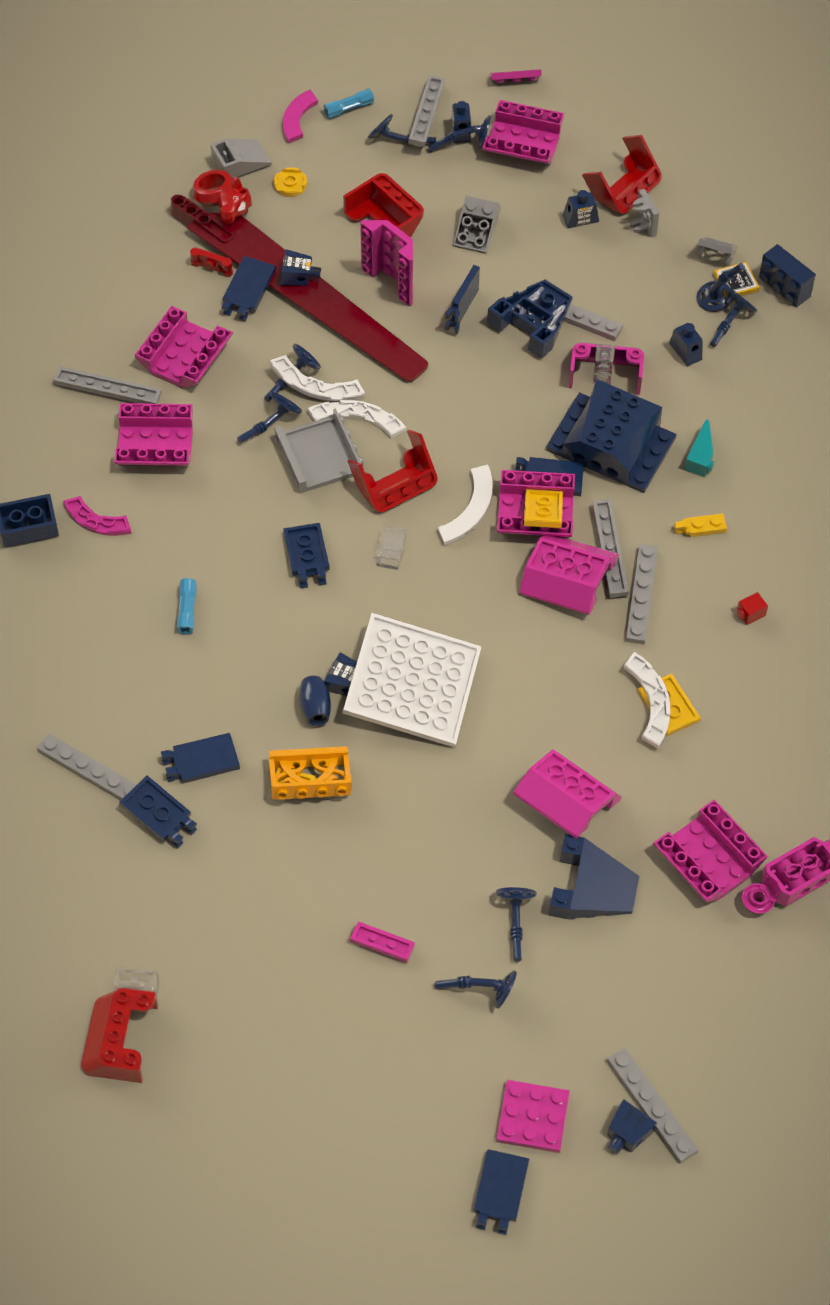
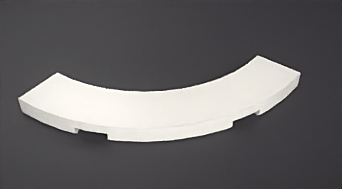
(312, 387)
(362, 411)
(475, 510)
(657, 697)

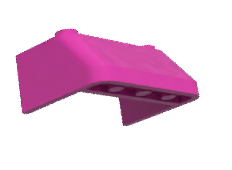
(622, 356)

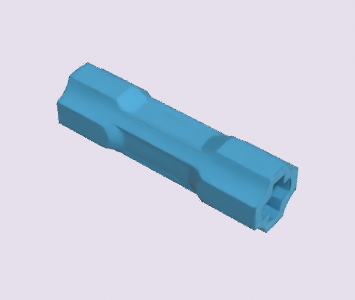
(338, 106)
(185, 619)

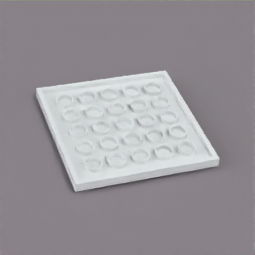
(412, 680)

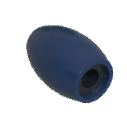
(314, 700)

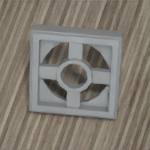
(645, 205)
(716, 245)

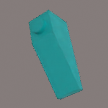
(701, 454)

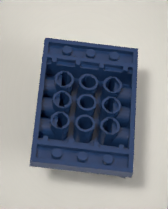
(614, 435)

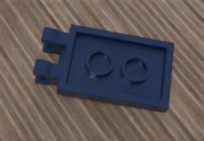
(248, 286)
(463, 299)
(553, 466)
(307, 552)
(201, 758)
(158, 811)
(500, 1189)

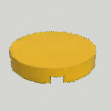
(290, 182)

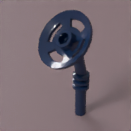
(383, 129)
(480, 130)
(714, 292)
(724, 326)
(304, 359)
(284, 406)
(516, 896)
(500, 986)

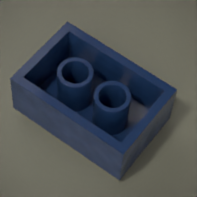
(787, 275)
(27, 520)

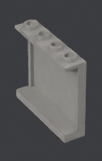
(318, 452)

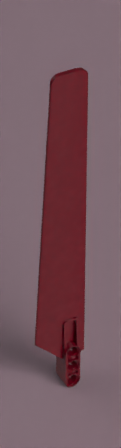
(316, 298)

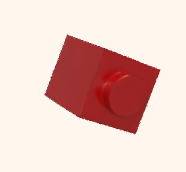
(752, 608)

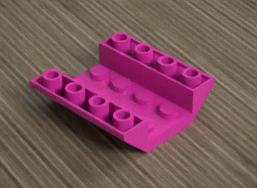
(524, 132)
(388, 250)
(180, 349)
(155, 434)
(512, 501)
(566, 573)
(564, 793)
(712, 853)

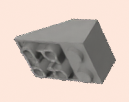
(239, 156)
(476, 224)

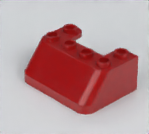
(384, 200)
(107, 1033)

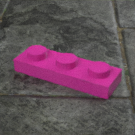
(500, 77)
(382, 942)

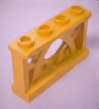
(321, 759)

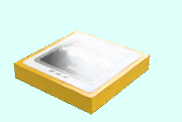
(742, 283)

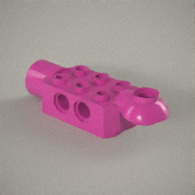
(790, 876)

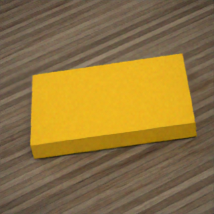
(543, 508)
(681, 709)

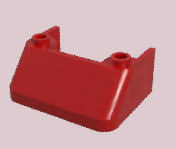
(640, 174)
(401, 485)

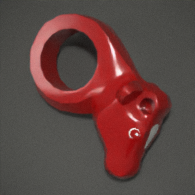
(230, 195)

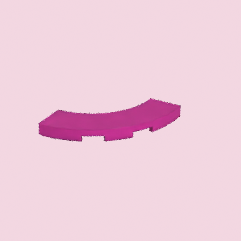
(293, 114)
(95, 523)

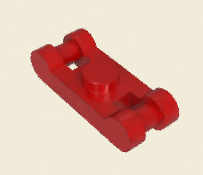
(211, 261)

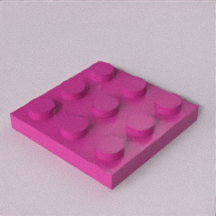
(533, 1116)

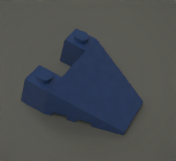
(537, 311)
(601, 883)

